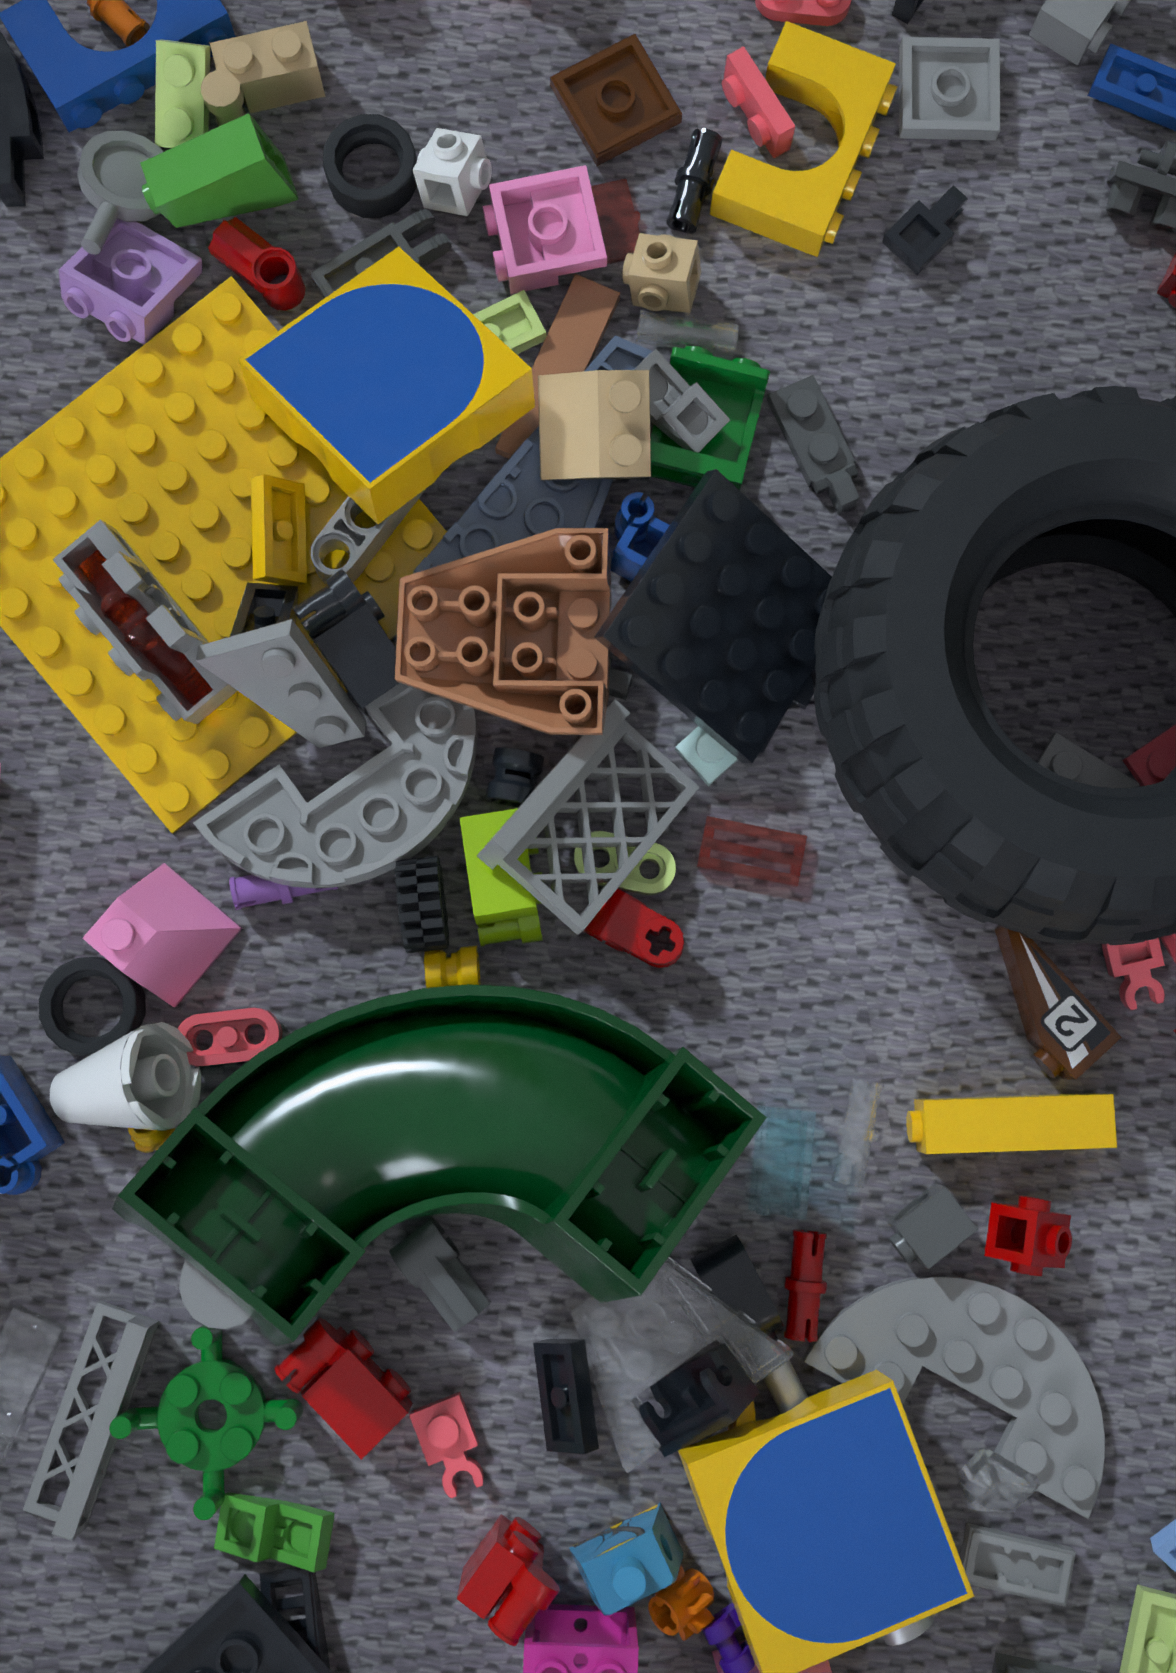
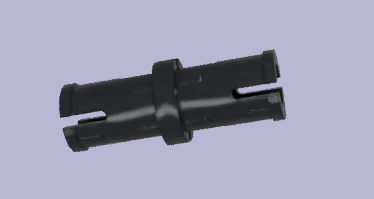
(694, 180)

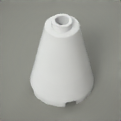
(131, 1082)

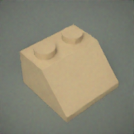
(594, 425)

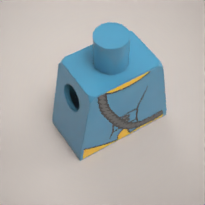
(629, 1560)

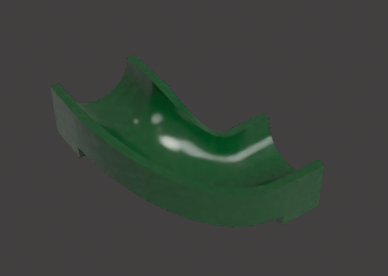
(442, 1107)

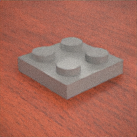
(949, 88)

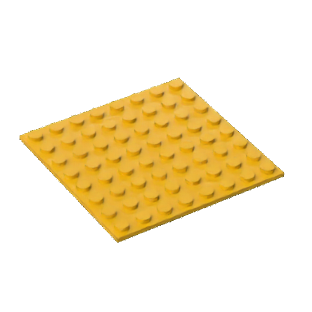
(170, 463)

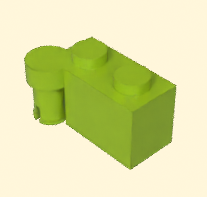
(499, 902)

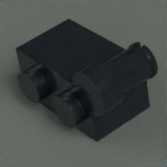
(351, 637)

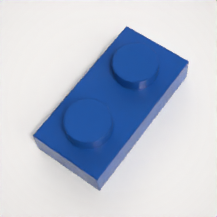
(1136, 86)

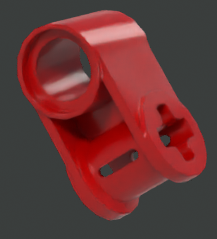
(628, 923)

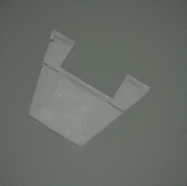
(650, 1335)

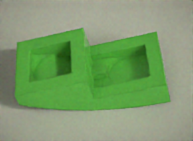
(274, 1530)

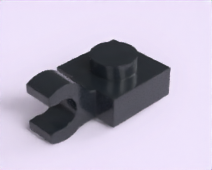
(925, 232)

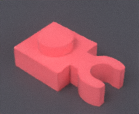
(1134, 964)
(446, 1435)

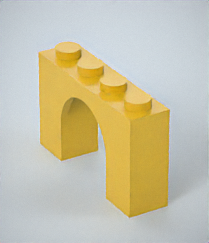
(803, 205)

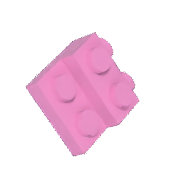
(544, 228)

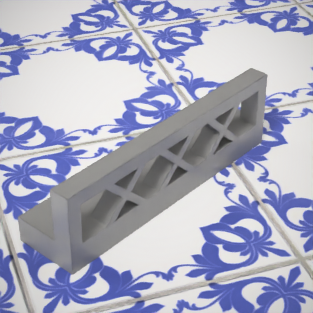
(99, 1443)

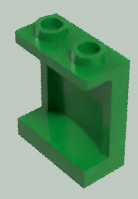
(739, 392)

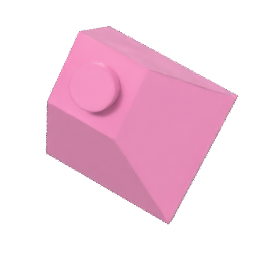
(163, 934)

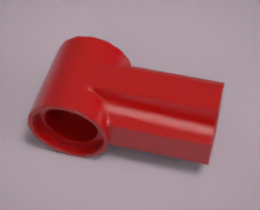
(258, 263)

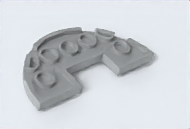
(368, 817)
(995, 1351)

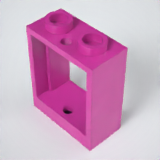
(603, 1646)

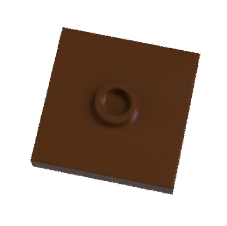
(615, 99)

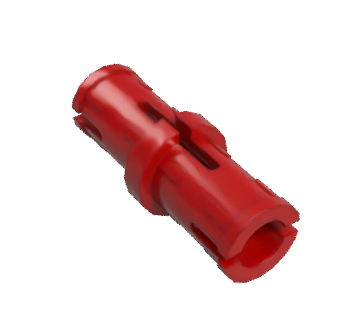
(805, 1285)

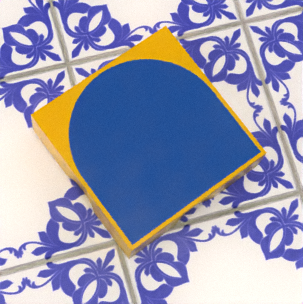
(388, 383)
(826, 1525)

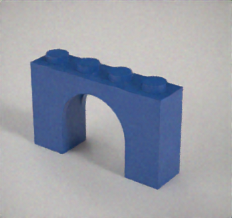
(91, 82)

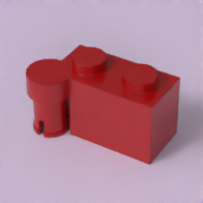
(346, 1385)
(508, 1575)

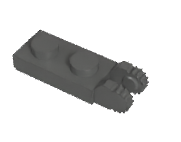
(367, 252)

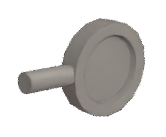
(113, 182)

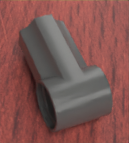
(434, 1266)

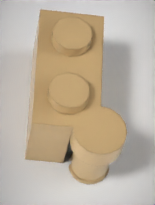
(262, 71)

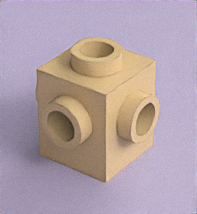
(663, 272)

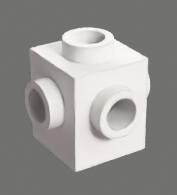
(452, 171)

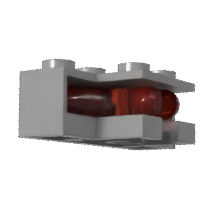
(140, 622)

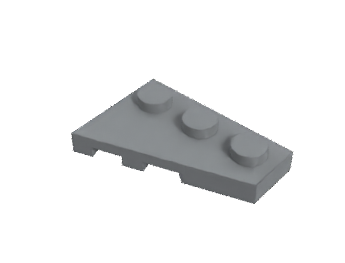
(286, 679)

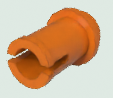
(120, 19)

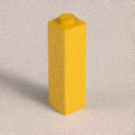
(1012, 1123)

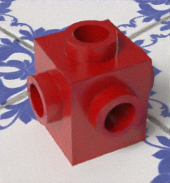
(1028, 1235)

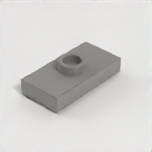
(1017, 1564)

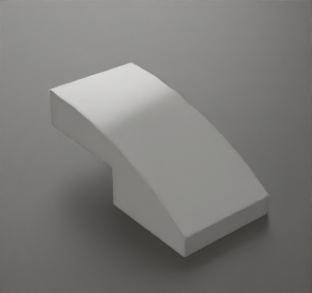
(679, 409)

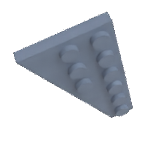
(519, 502)

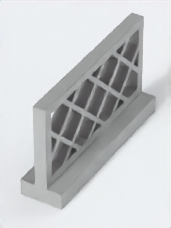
(552, 798)

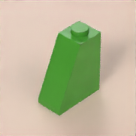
(218, 175)

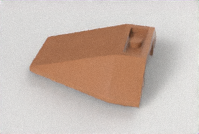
(514, 631)

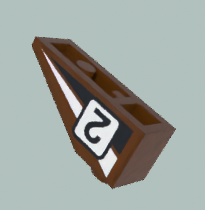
(1053, 1011)

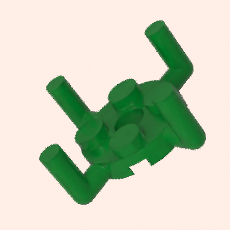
(188, 1439)

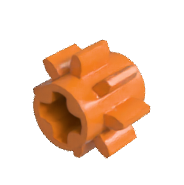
(683, 1605)

